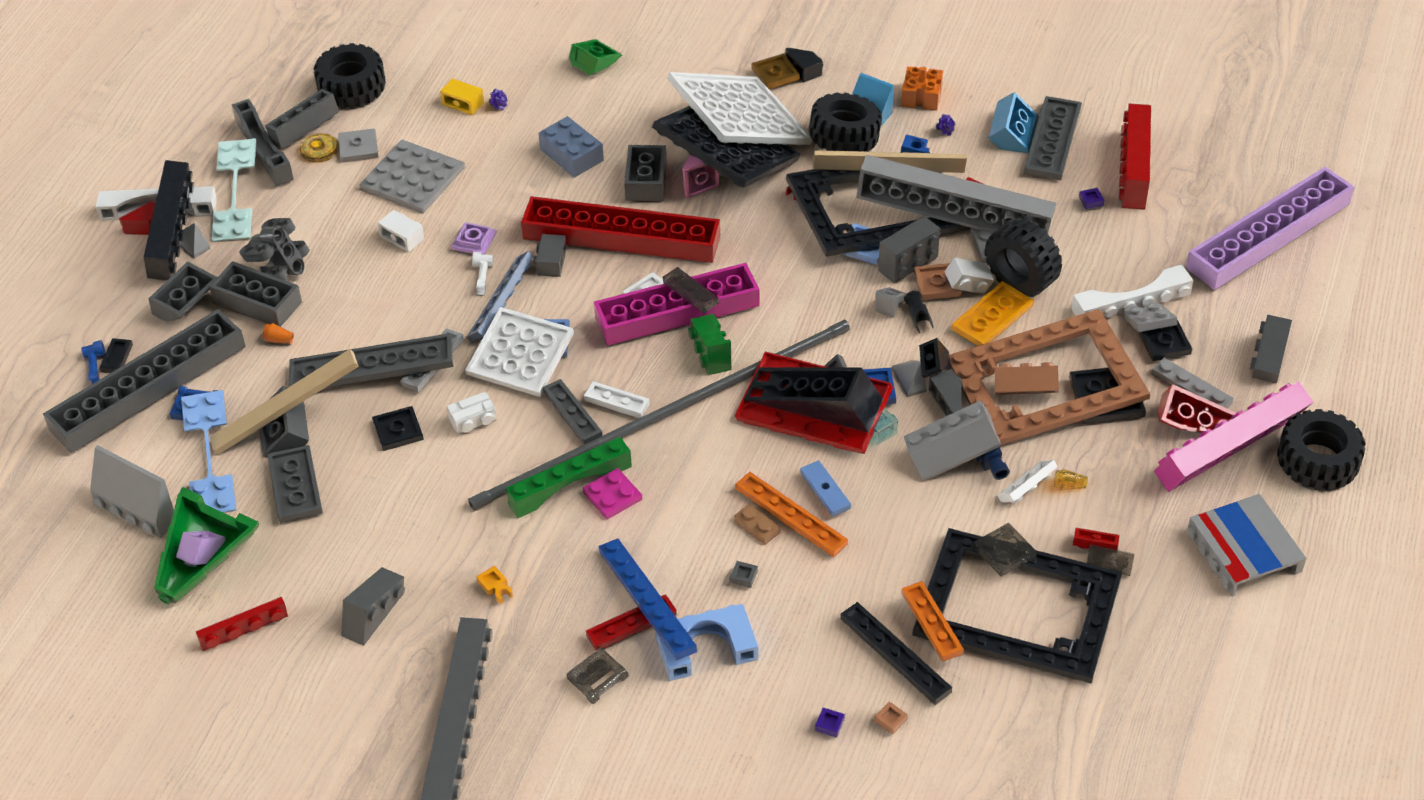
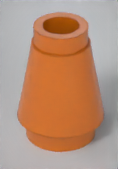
(276, 334)

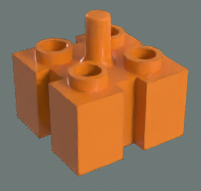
(922, 88)

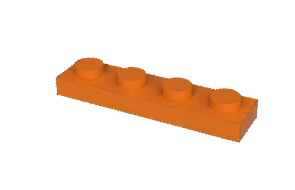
(932, 621)

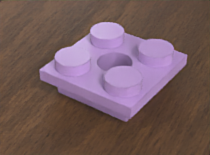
(467, 243)

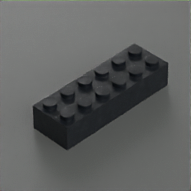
(168, 220)

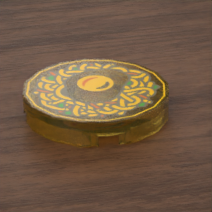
(318, 147)

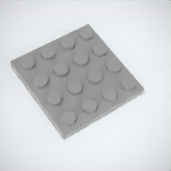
(412, 176)

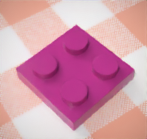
(612, 493)

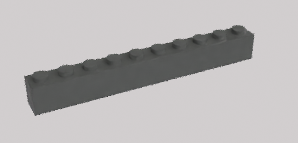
(457, 710)

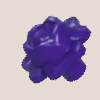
(498, 99)
(946, 124)

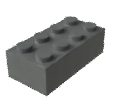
(255, 294)

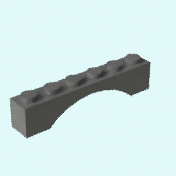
(272, 159)

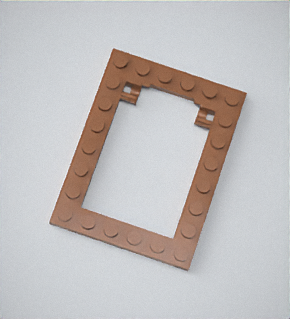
(1015, 426)

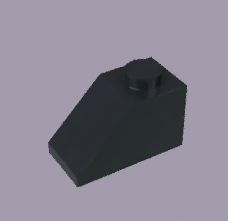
(805, 62)
(933, 357)

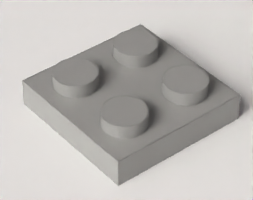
(1150, 317)

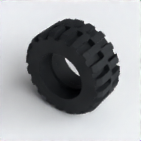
(351, 74)
(845, 123)
(1023, 256)
(1318, 469)

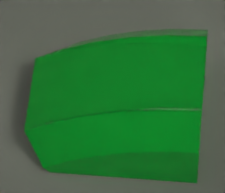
(592, 56)

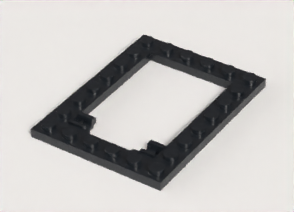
(808, 187)
(1094, 582)

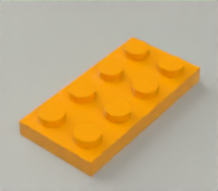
(992, 314)

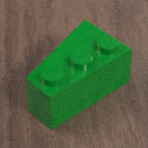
(710, 344)

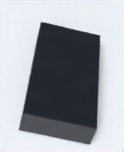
(116, 355)

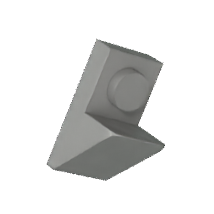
(888, 300)

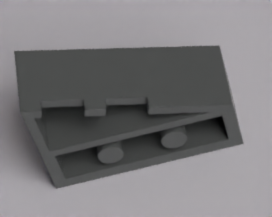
(1270, 348)
(370, 605)

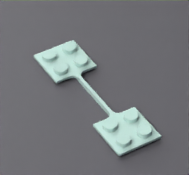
(234, 223)

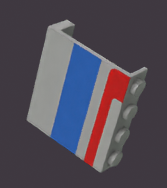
(1244, 542)

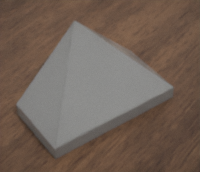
(194, 241)
(910, 377)

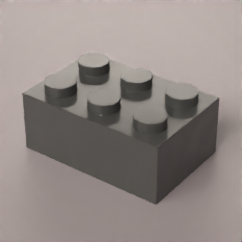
(645, 172)
(908, 249)

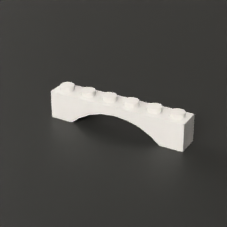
(117, 203)
(1171, 284)

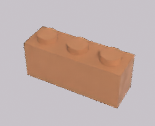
(1026, 379)

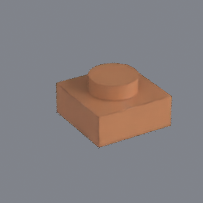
(890, 717)

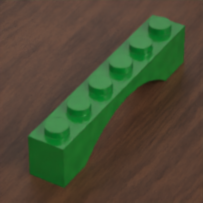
(534, 491)

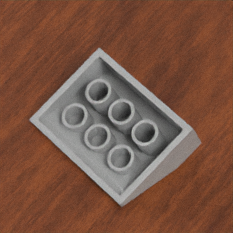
(130, 492)

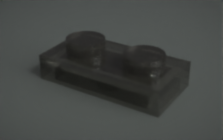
(1111, 559)

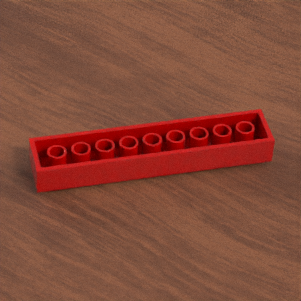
(623, 229)

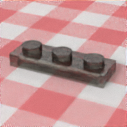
(690, 290)

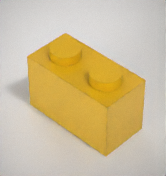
(462, 96)

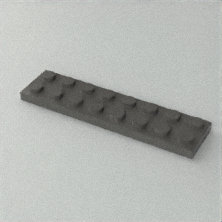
(383, 360)

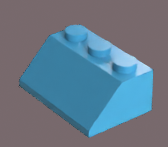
(1013, 124)

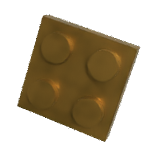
(775, 71)

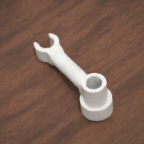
(483, 262)

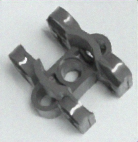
(276, 244)

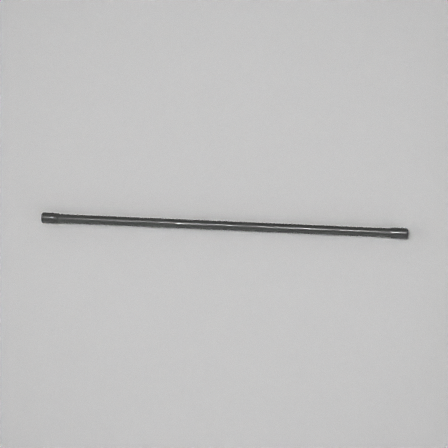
(833, 331)

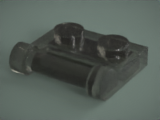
(592, 670)

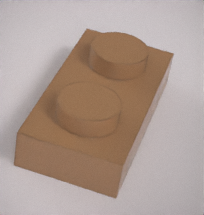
(757, 524)

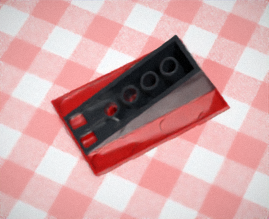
(814, 402)

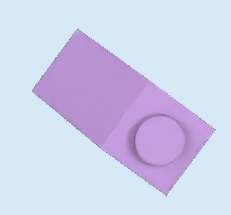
(198, 547)

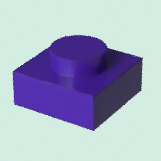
(1091, 198)
(829, 722)

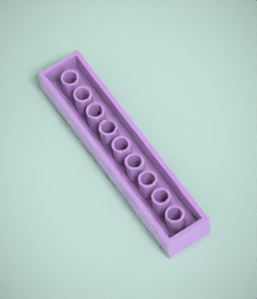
(1269, 228)

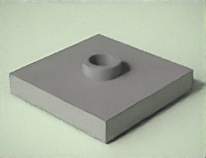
(358, 145)

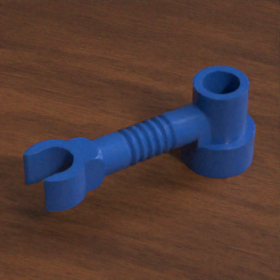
(92, 352)

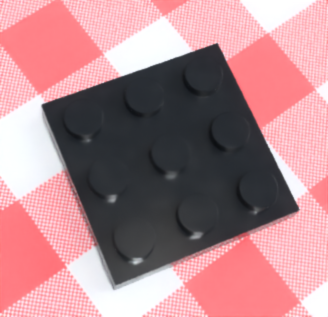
(1097, 380)

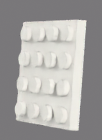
(519, 351)

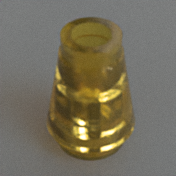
(1069, 480)

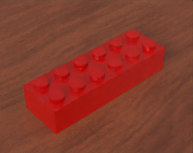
(1135, 156)

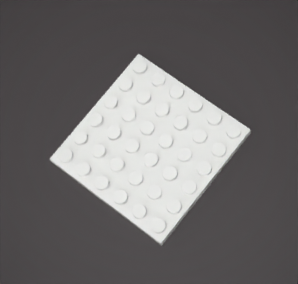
(739, 109)

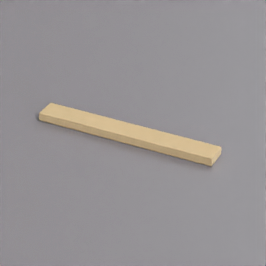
(854, 160)
(284, 401)

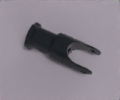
(918, 310)

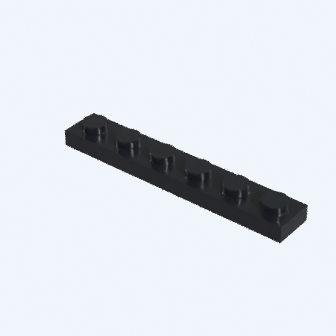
(896, 653)

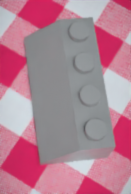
(952, 440)

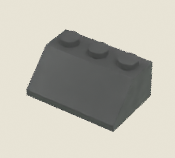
(180, 292)
(285, 431)

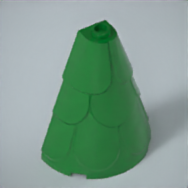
(190, 515)

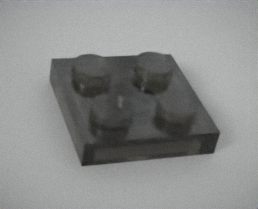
(1004, 549)

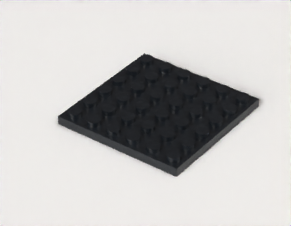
(739, 162)

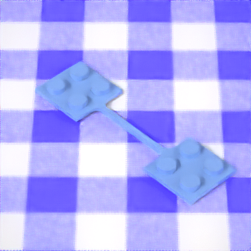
(203, 413)

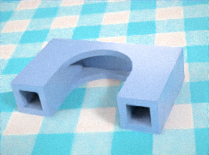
(726, 622)

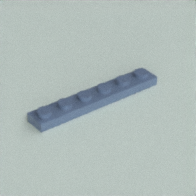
(499, 297)

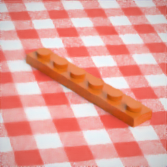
(791, 514)

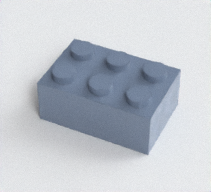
(571, 146)

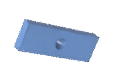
(825, 488)

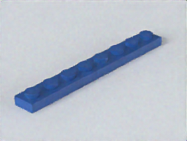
(648, 599)

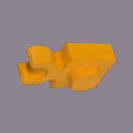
(494, 582)

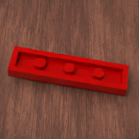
(242, 623)
(621, 627)

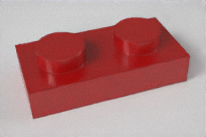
(1085, 537)

